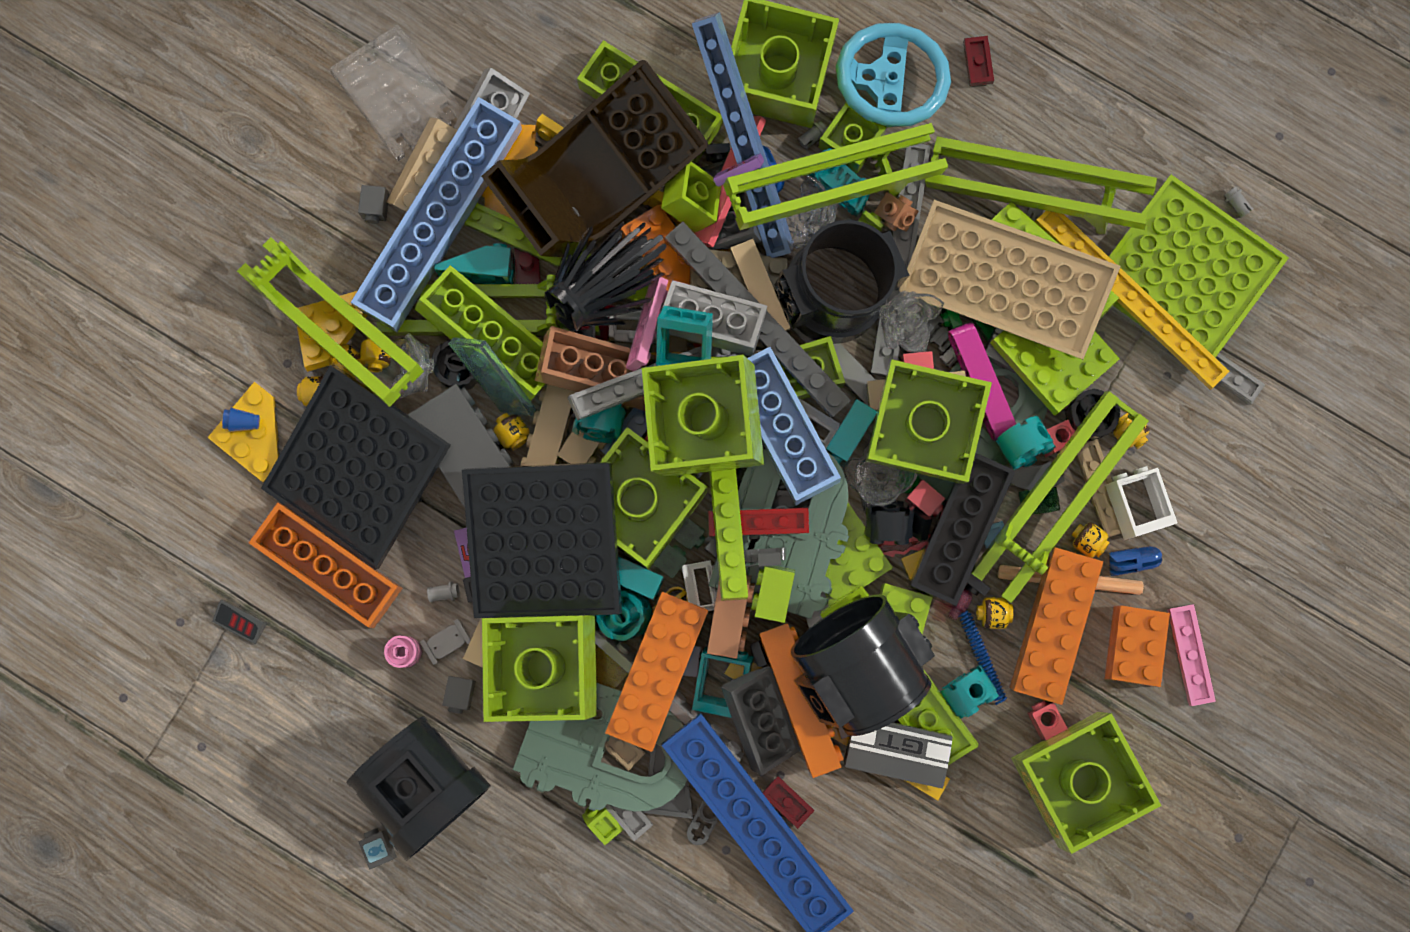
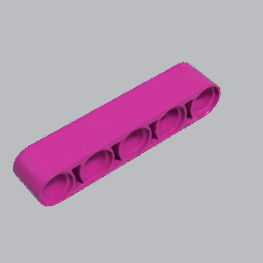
(977, 365)

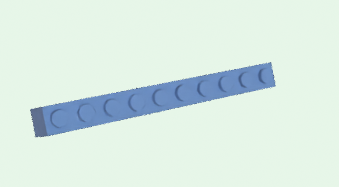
(739, 123)

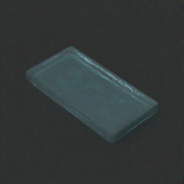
(492, 376)

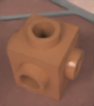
(901, 212)

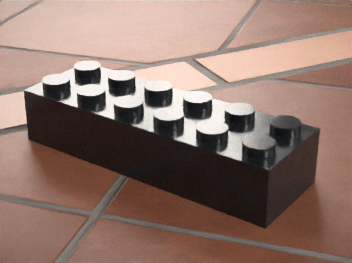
(961, 531)

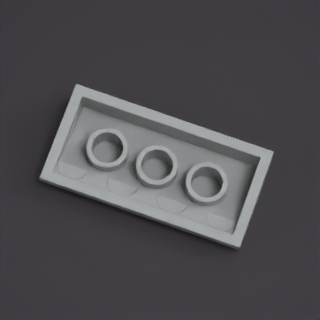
(497, 91)
(735, 320)

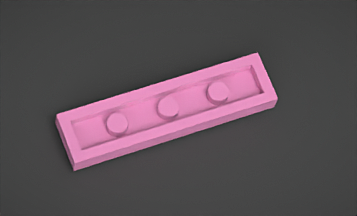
(645, 331)
(1191, 655)

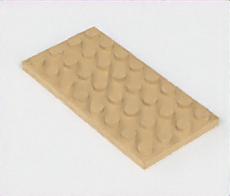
(1011, 279)

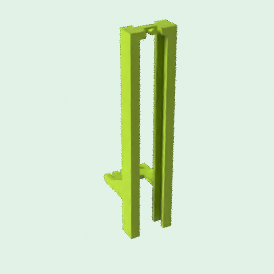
(877, 148)
(1096, 215)
(283, 257)
(536, 327)
(1037, 560)

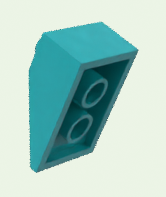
(484, 265)

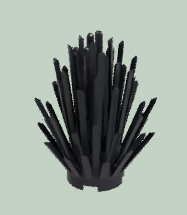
(603, 278)

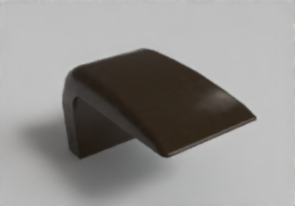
(598, 164)

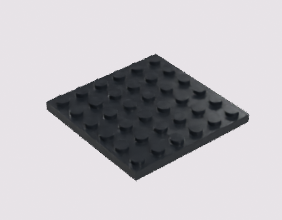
(355, 467)
(542, 540)

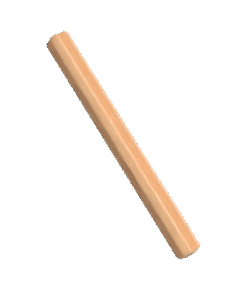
(1104, 583)

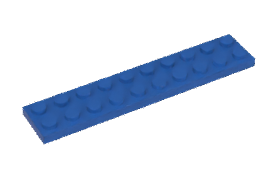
(756, 826)

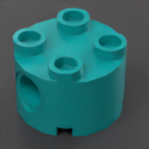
(601, 426)
(1025, 442)
(633, 619)
(969, 692)

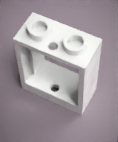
(1158, 498)

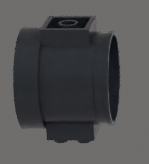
(814, 315)
(863, 665)
(417, 786)

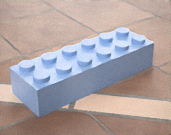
(789, 433)

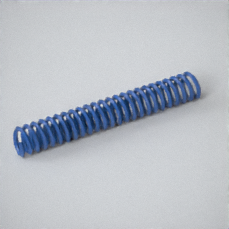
(981, 652)

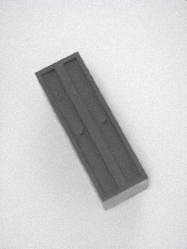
(462, 426)

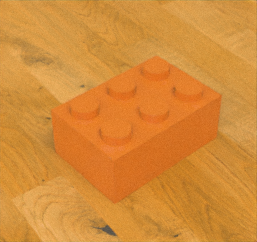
(1137, 646)

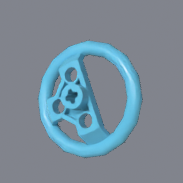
(889, 77)

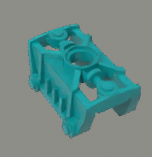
(838, 177)

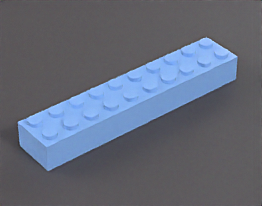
(436, 215)

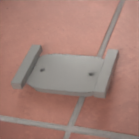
(445, 641)

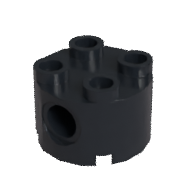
(450, 368)
(1083, 404)
(889, 523)

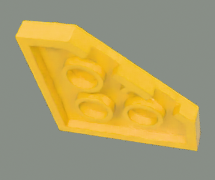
(332, 324)
(257, 447)

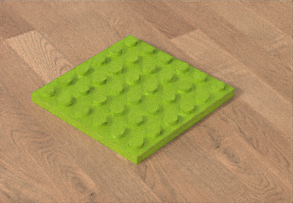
(1197, 263)

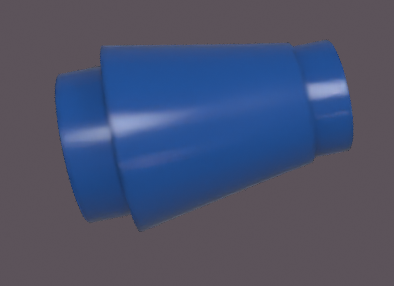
(239, 420)

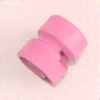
(402, 651)

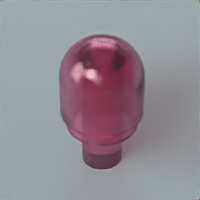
(962, 606)

